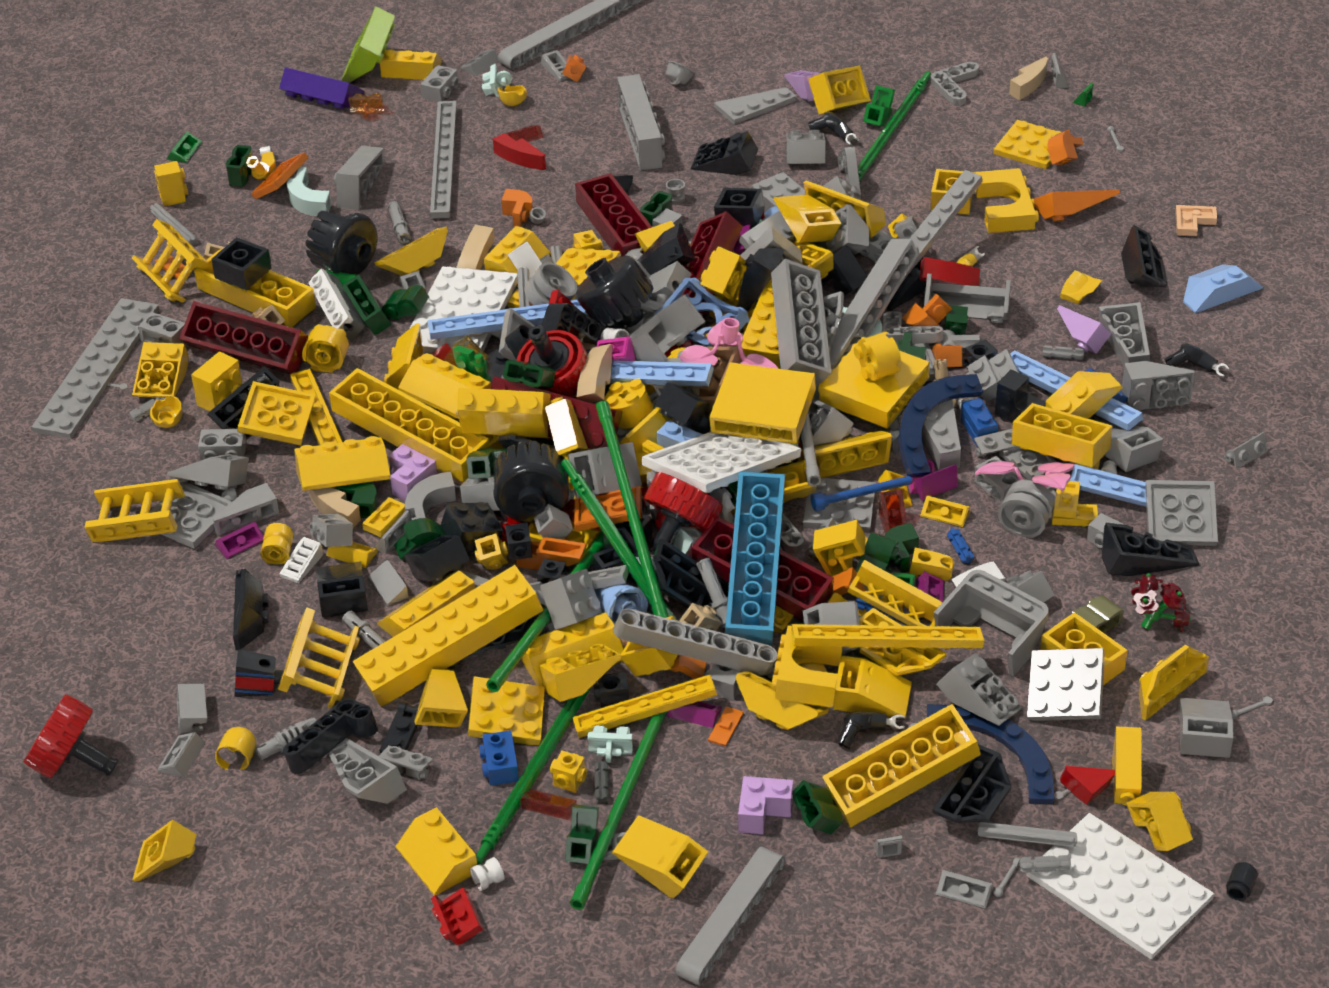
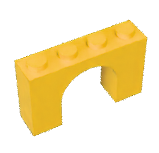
(1010, 217)
(801, 684)

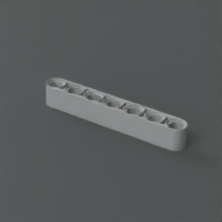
(694, 642)
(728, 916)

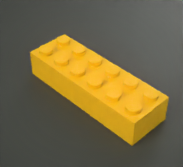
(288, 296)
(761, 331)
(901, 765)

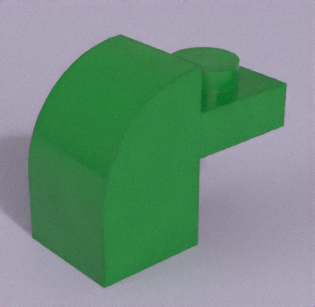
(880, 109)

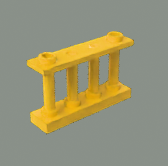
(184, 251)
(135, 525)
(297, 659)

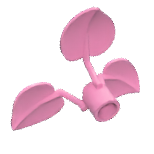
(723, 334)
(1053, 477)

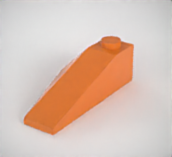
(1065, 203)

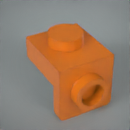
(574, 67)

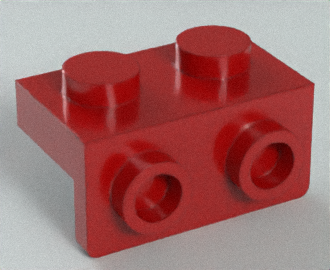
(457, 916)

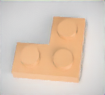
(1189, 216)

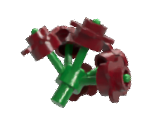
(1146, 602)

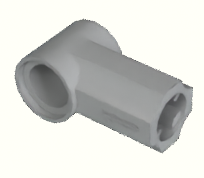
(950, 338)

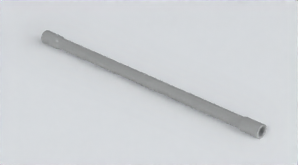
(812, 469)

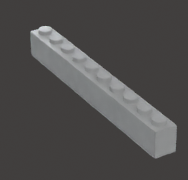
(872, 298)

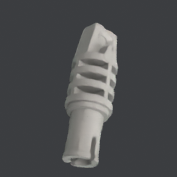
(282, 739)

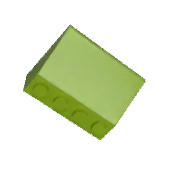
(370, 45)

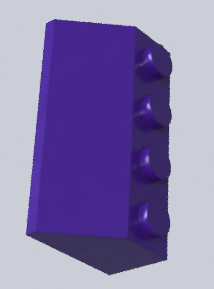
(317, 87)

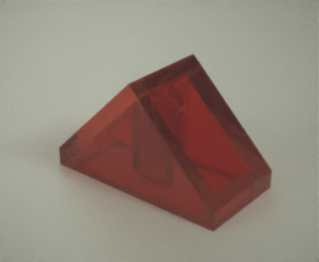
(891, 509)

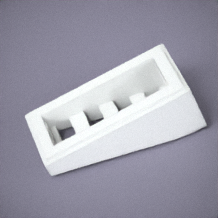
(307, 548)

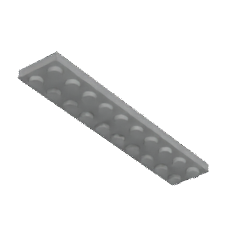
(93, 370)

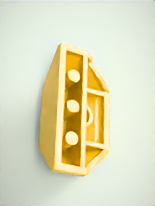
(415, 254)
(816, 257)
(1084, 393)
(646, 430)
(897, 660)
(1170, 679)
(762, 701)

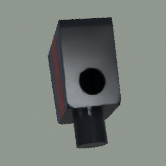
(255, 674)

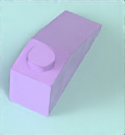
(800, 83)
(1086, 331)

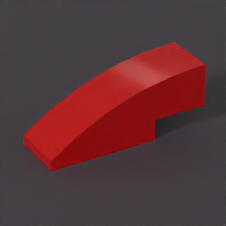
(519, 152)
(949, 272)

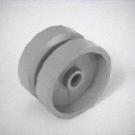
(547, 279)
(1026, 508)

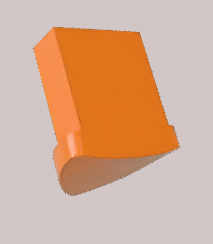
(952, 353)
(843, 581)
(692, 667)

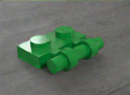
(475, 364)

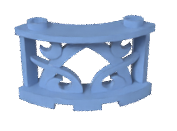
(713, 304)

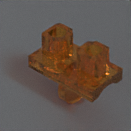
(366, 104)

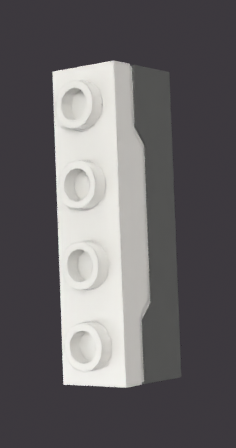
(336, 303)

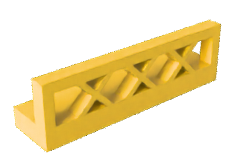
(898, 592)

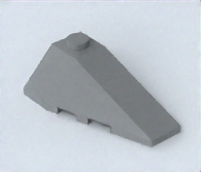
(833, 311)
(827, 423)
(366, 773)

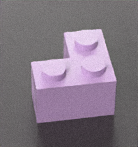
(408, 469)
(763, 798)

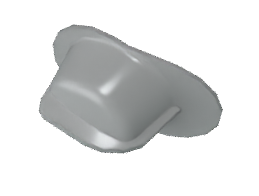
(678, 73)

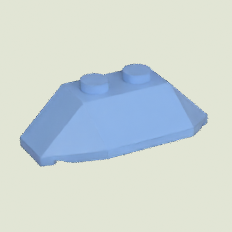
(1217, 287)

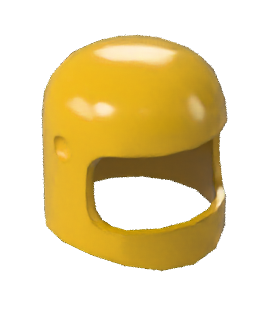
(235, 740)

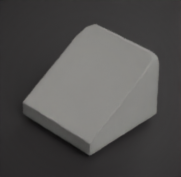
(411, 279)
(888, 846)

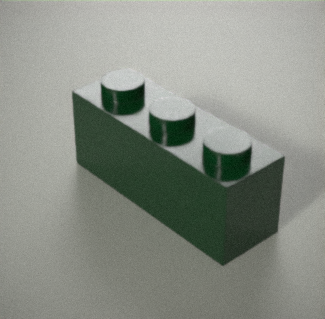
(366, 305)

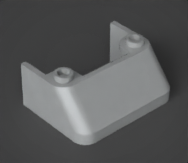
(981, 301)
(665, 330)
(1000, 605)

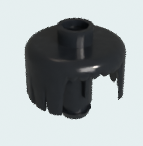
(342, 242)
(614, 290)
(529, 481)

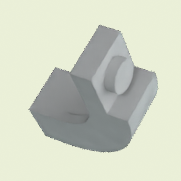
(428, 493)

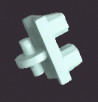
(495, 79)
(610, 743)

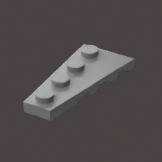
(753, 105)
(1028, 463)

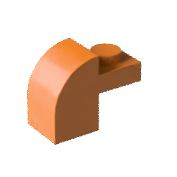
(1062, 147)
(518, 204)
(929, 315)

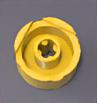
(325, 348)
(877, 356)
(631, 400)

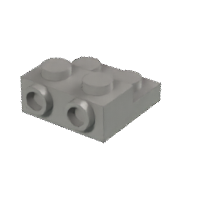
(992, 371)

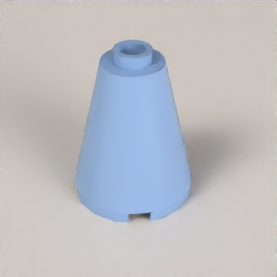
(620, 597)

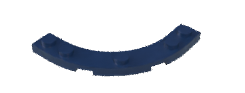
(918, 408)
(1021, 743)

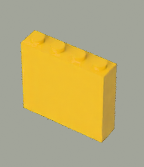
(873, 400)
(763, 403)

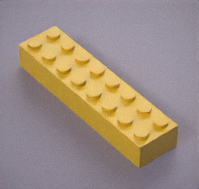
(405, 421)
(448, 635)

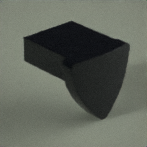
(624, 180)

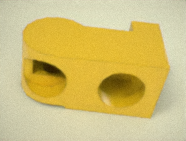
(932, 563)

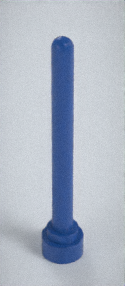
(820, 501)

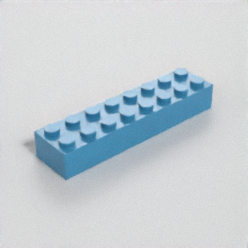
(755, 557)

